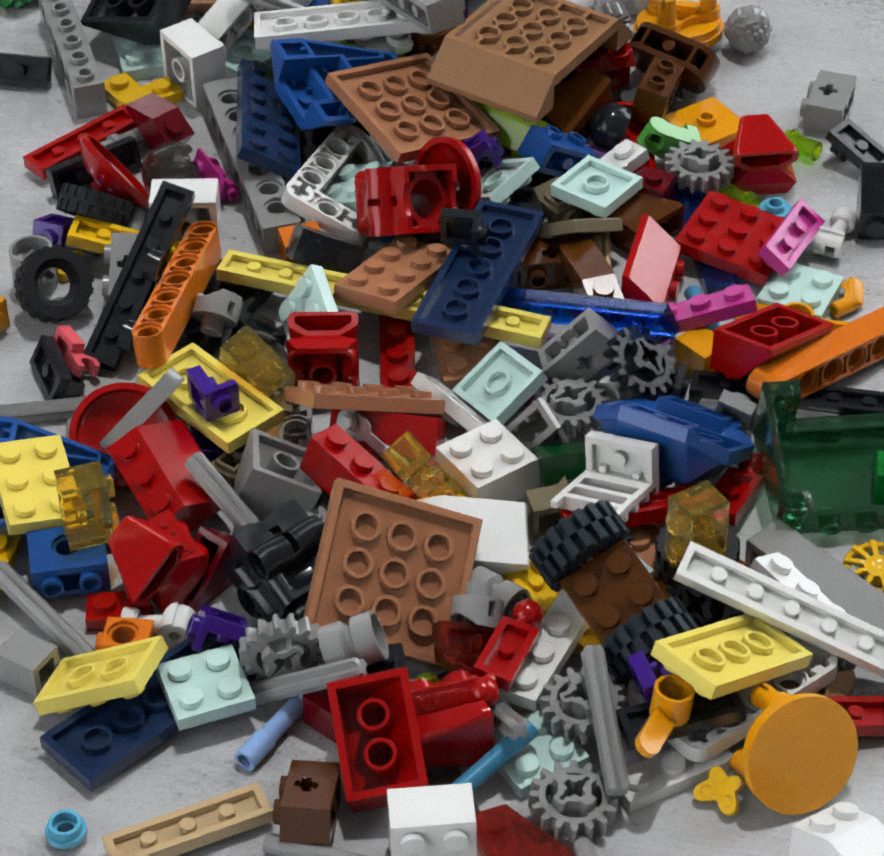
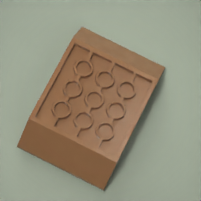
(519, 50)

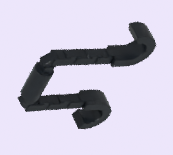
(149, 272)

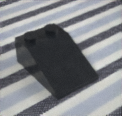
(134, 19)

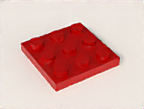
(729, 236)

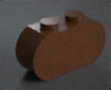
(698, 60)

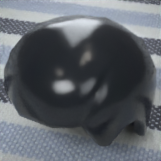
(609, 125)

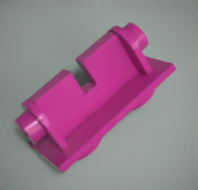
(211, 168)

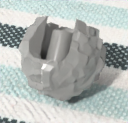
(748, 29)

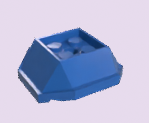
(690, 437)

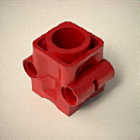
(404, 199)

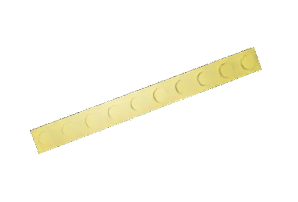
(281, 277)

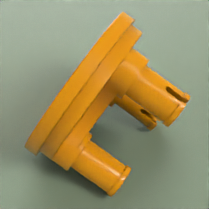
(688, 18)
(796, 750)

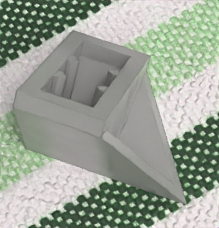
(537, 426)

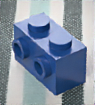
(553, 149)

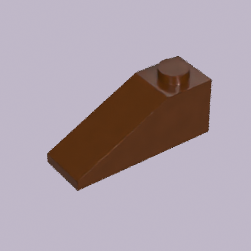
(589, 270)

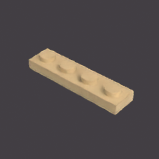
(193, 825)

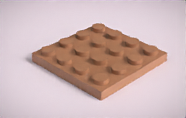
(403, 108)
(393, 560)

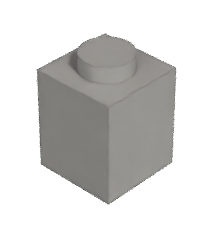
(27, 662)

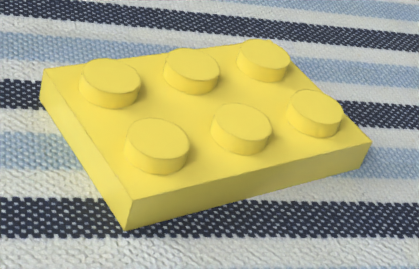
(29, 483)
(101, 676)

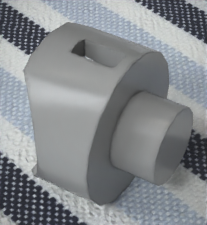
(213, 313)
(477, 606)

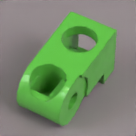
(661, 135)

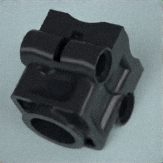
(275, 562)

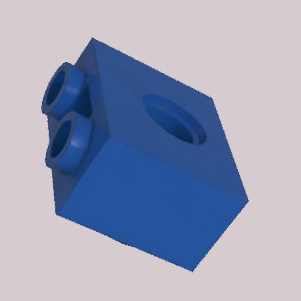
(65, 572)

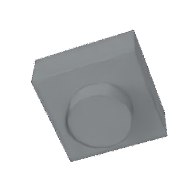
(737, 405)

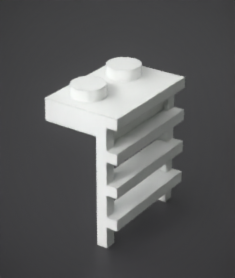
(616, 471)

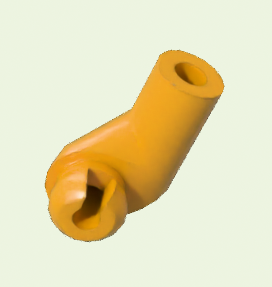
(852, 299)

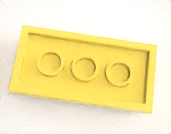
(228, 431)
(730, 655)

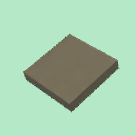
(582, 227)

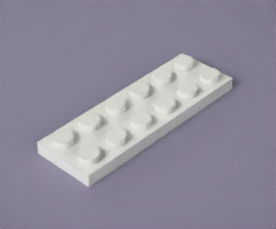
(331, 23)

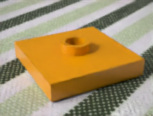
(711, 118)

